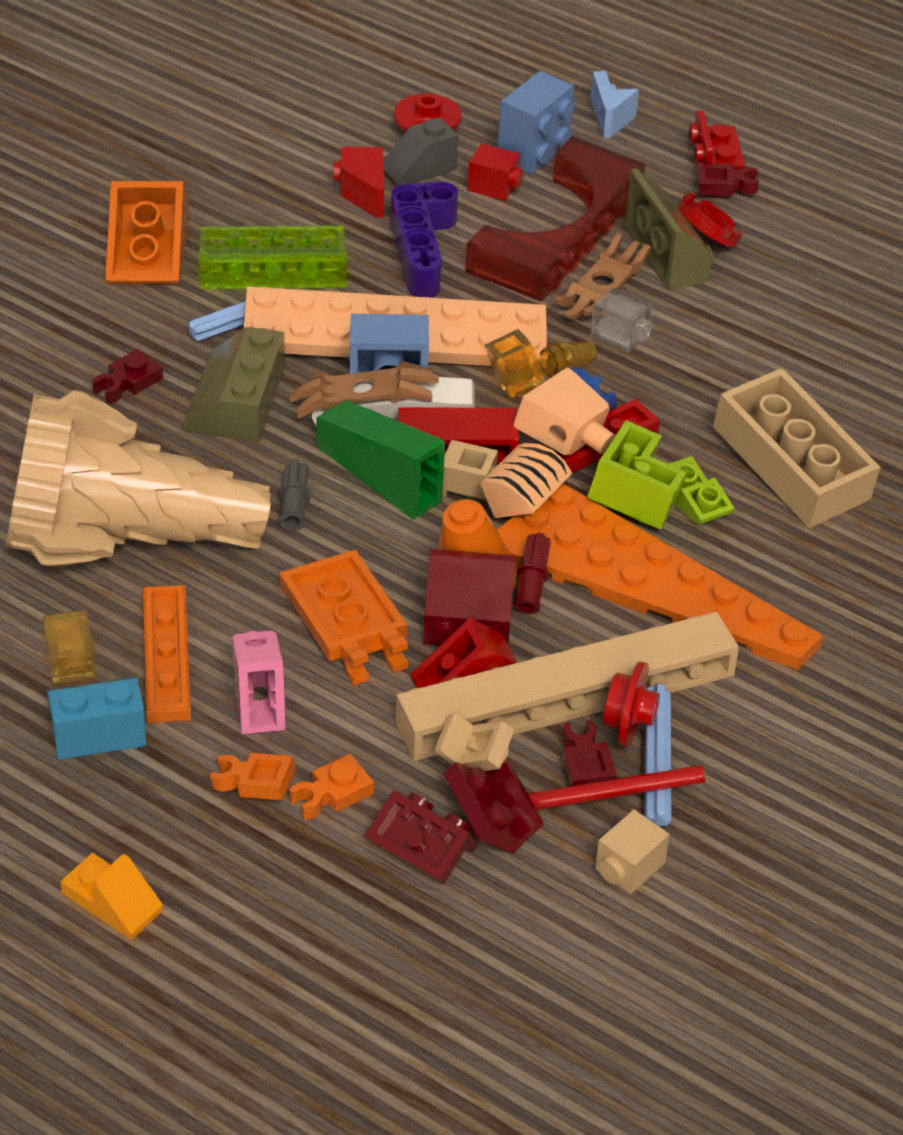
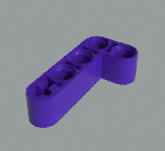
(415, 214)

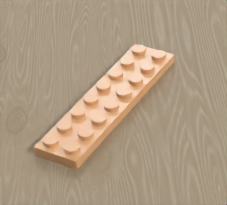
(458, 328)

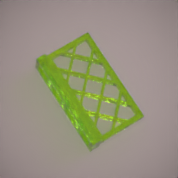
(282, 267)

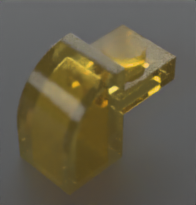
(69, 647)

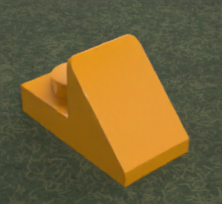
(113, 893)

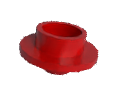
(426, 106)
(630, 703)

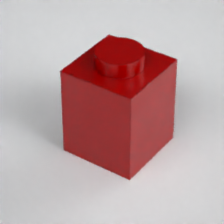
(494, 172)

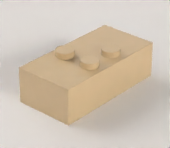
(796, 447)

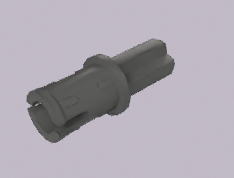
(294, 496)

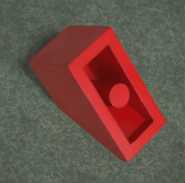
(362, 178)
(466, 652)

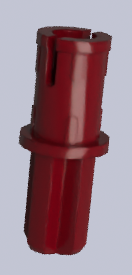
(532, 573)

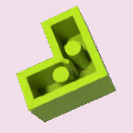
(634, 480)

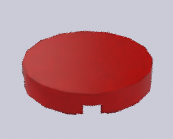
(710, 220)

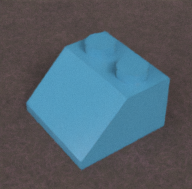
(97, 717)

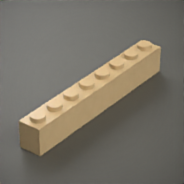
(568, 682)

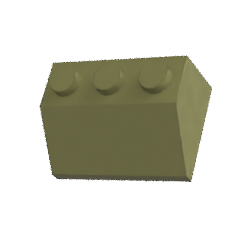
(655, 220)
(238, 385)

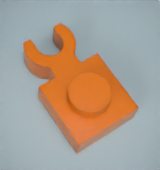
(260, 777)
(334, 784)

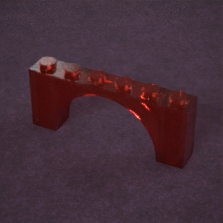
(540, 260)

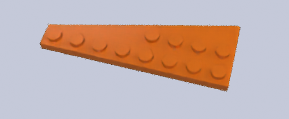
(647, 574)

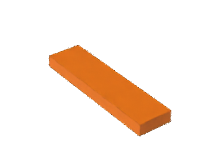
(166, 654)

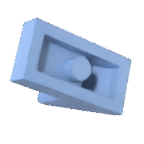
(612, 106)

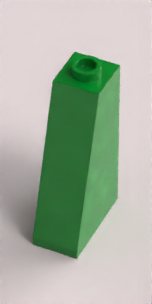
(385, 455)

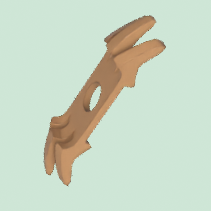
(617, 269)
(392, 383)

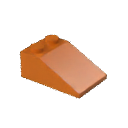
(146, 232)

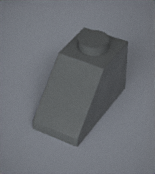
(422, 153)

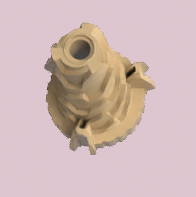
(96, 486)

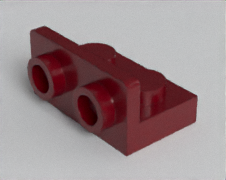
(495, 804)
(420, 836)

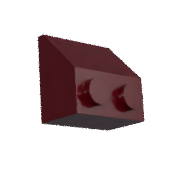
(467, 587)

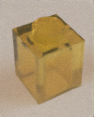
(514, 363)

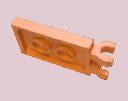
(347, 612)

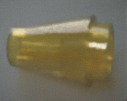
(566, 354)

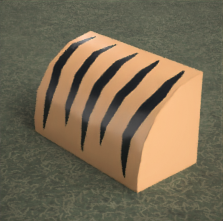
(524, 480)

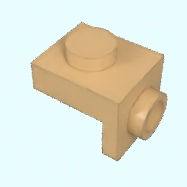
(474, 745)

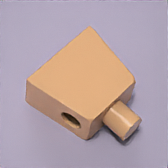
(565, 415)

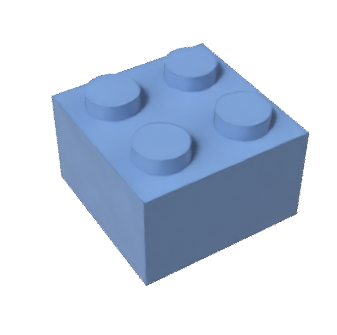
(537, 119)
(387, 339)

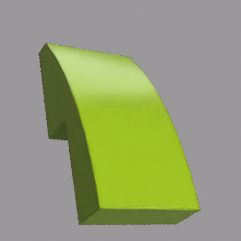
(701, 498)

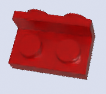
(715, 143)

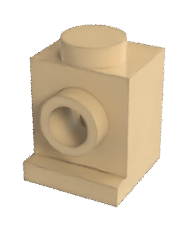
(466, 467)

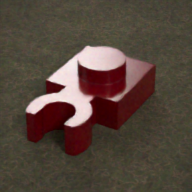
(722, 180)
(130, 373)
(584, 758)

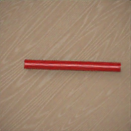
(618, 787)

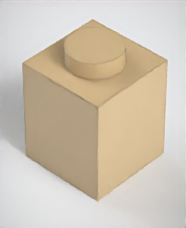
(631, 852)

